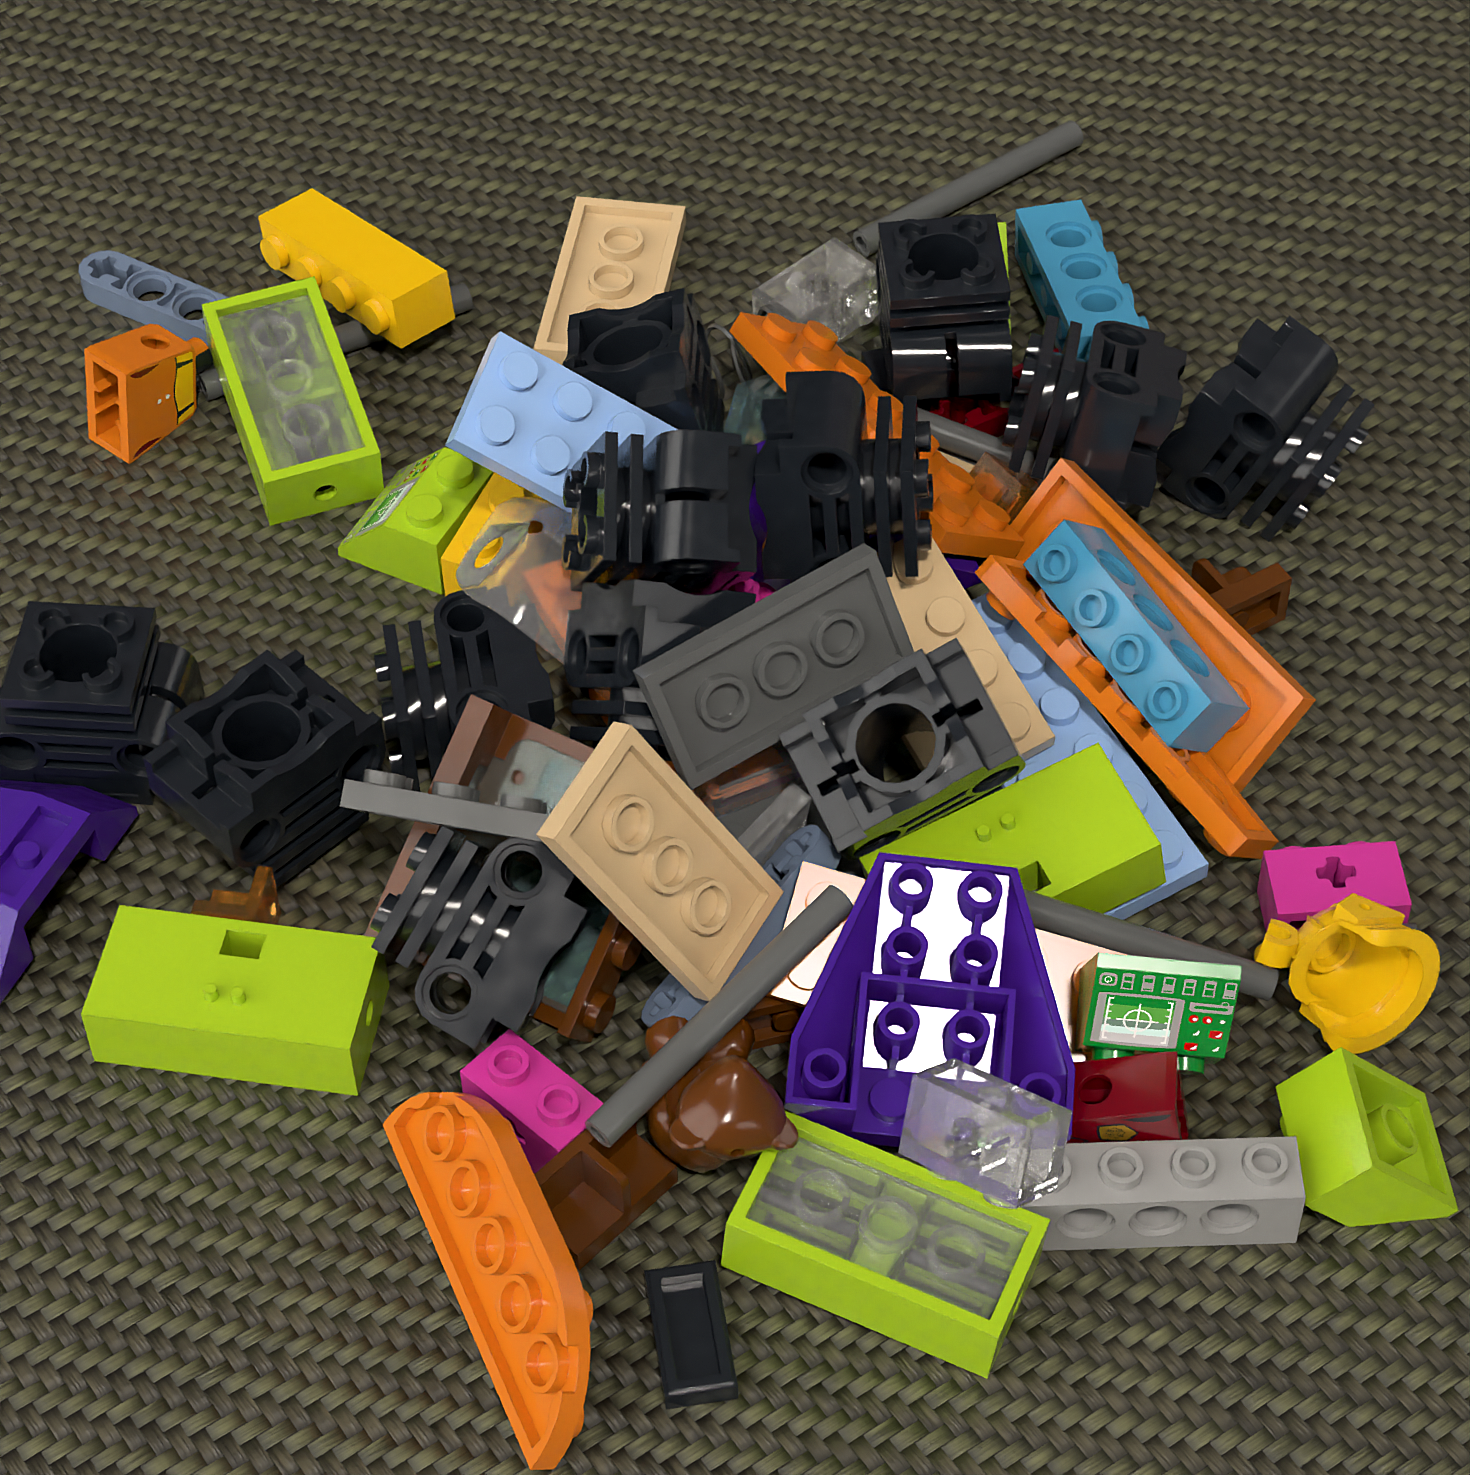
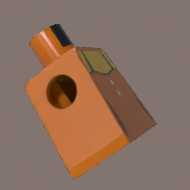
(141, 388)

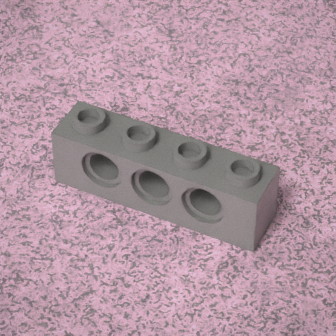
(1175, 1194)

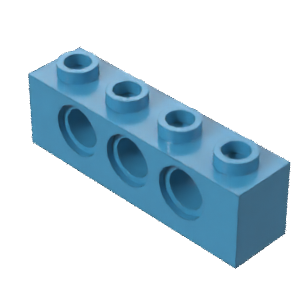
(1071, 270)
(1135, 637)

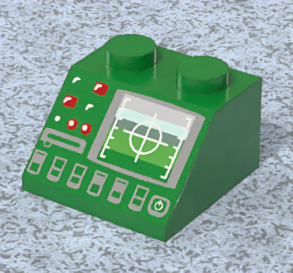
(1156, 1007)

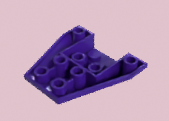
(39, 838)
(923, 974)

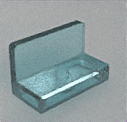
(746, 408)

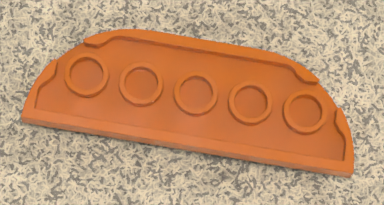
(501, 1262)

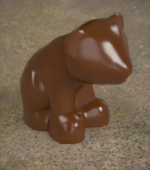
(719, 1106)

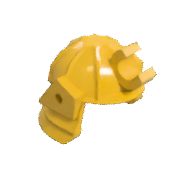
(1355, 971)

